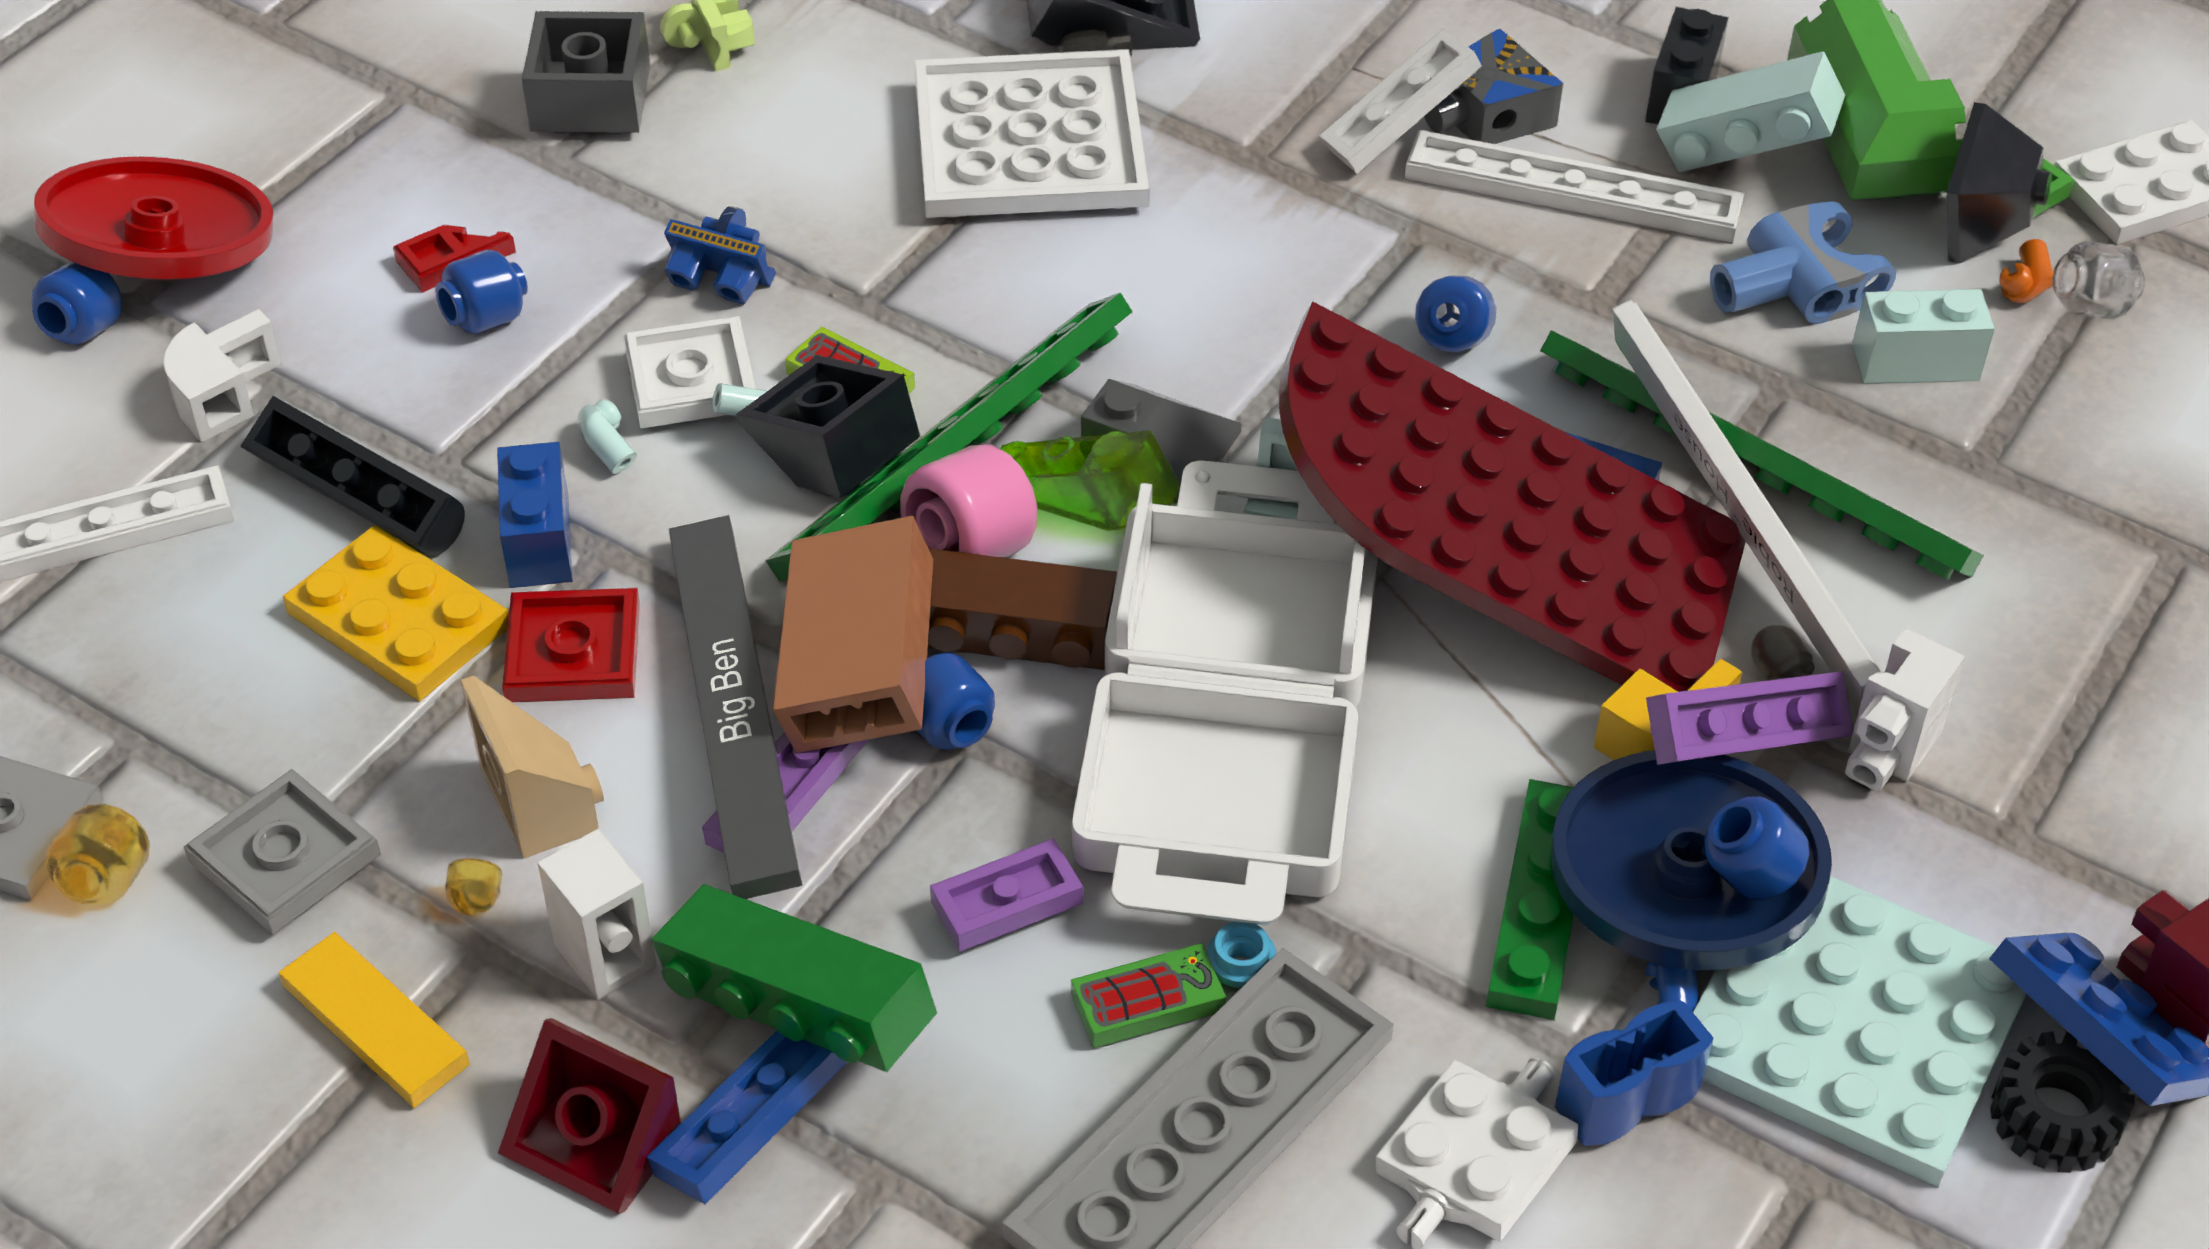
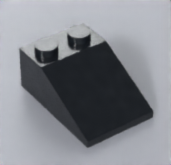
(1146, 21)

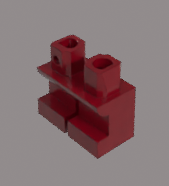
(2172, 960)

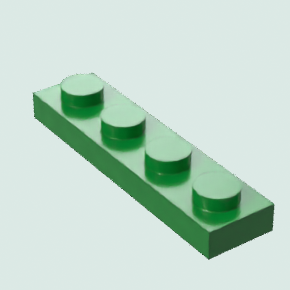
(1535, 917)

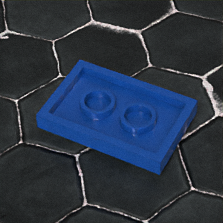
(2107, 1015)

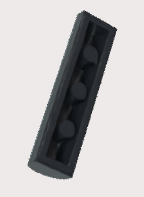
(356, 477)

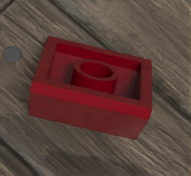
(589, 1116)

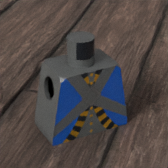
(1503, 98)

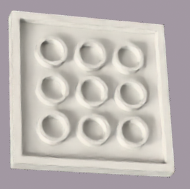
(1030, 134)

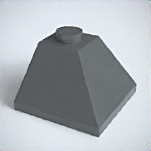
(1180, 429)

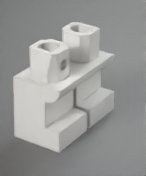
(1903, 710)

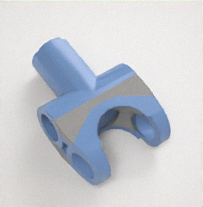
(1801, 263)

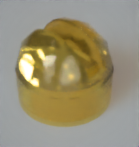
(472, 885)

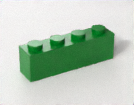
(795, 977)

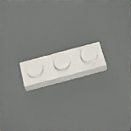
(1400, 100)

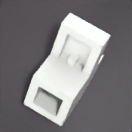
(212, 372)

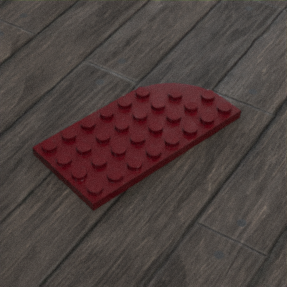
(1506, 508)

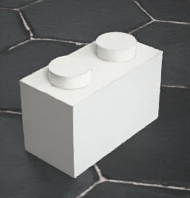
(597, 913)

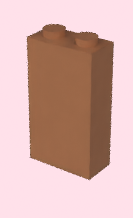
(854, 635)

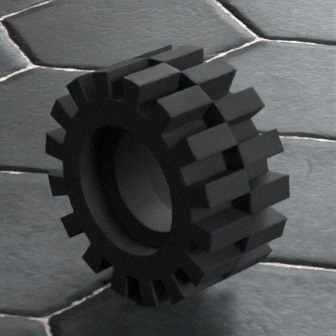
(2053, 1133)

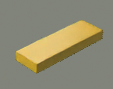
(374, 1019)

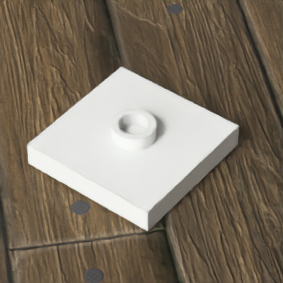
(680, 367)

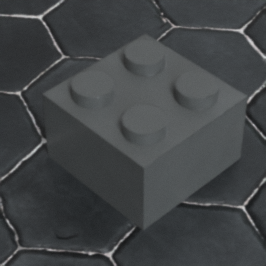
(586, 72)

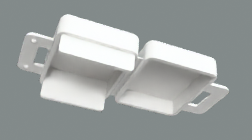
(1226, 702)

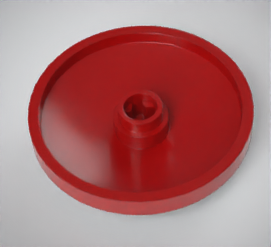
(153, 217)

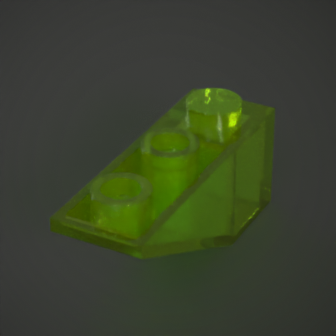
(1096, 476)

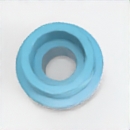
(1239, 940)

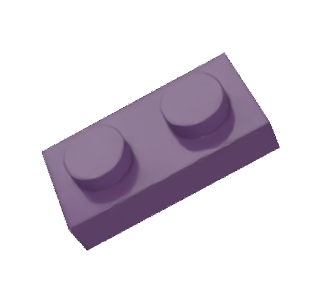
(1006, 894)

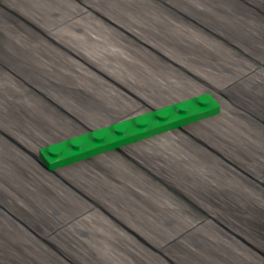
(972, 421)
(1777, 467)

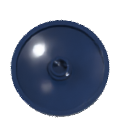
(1639, 872)

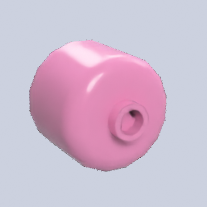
(972, 502)

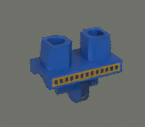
(720, 247)

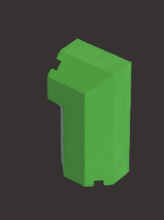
(1894, 121)

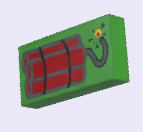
(1147, 995)

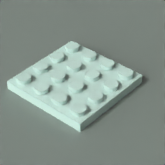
(1866, 1030)

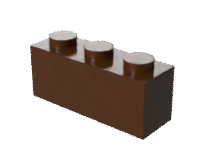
(1020, 609)

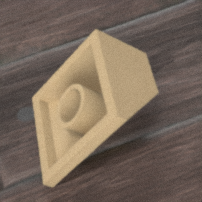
(530, 772)

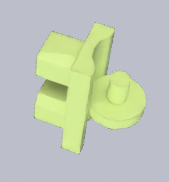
(714, 24)

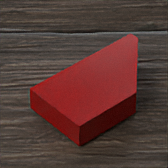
(432, 251)

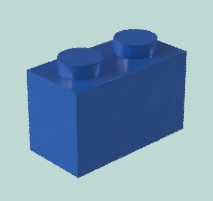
(534, 514)

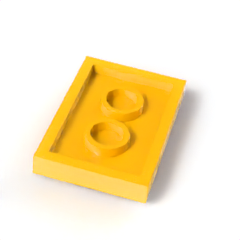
(397, 612)

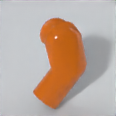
(2032, 274)

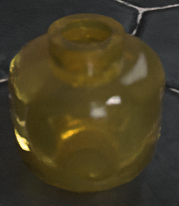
(97, 854)

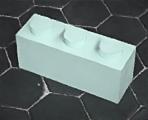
(1751, 112)

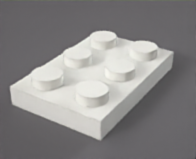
(2143, 181)

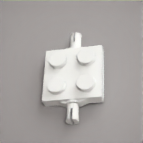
(1476, 1151)

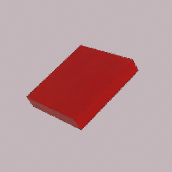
(571, 645)

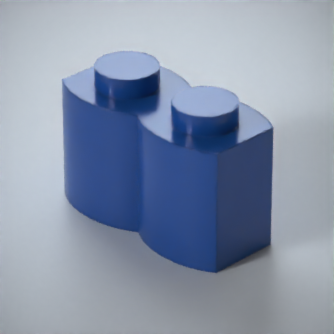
(1633, 1072)

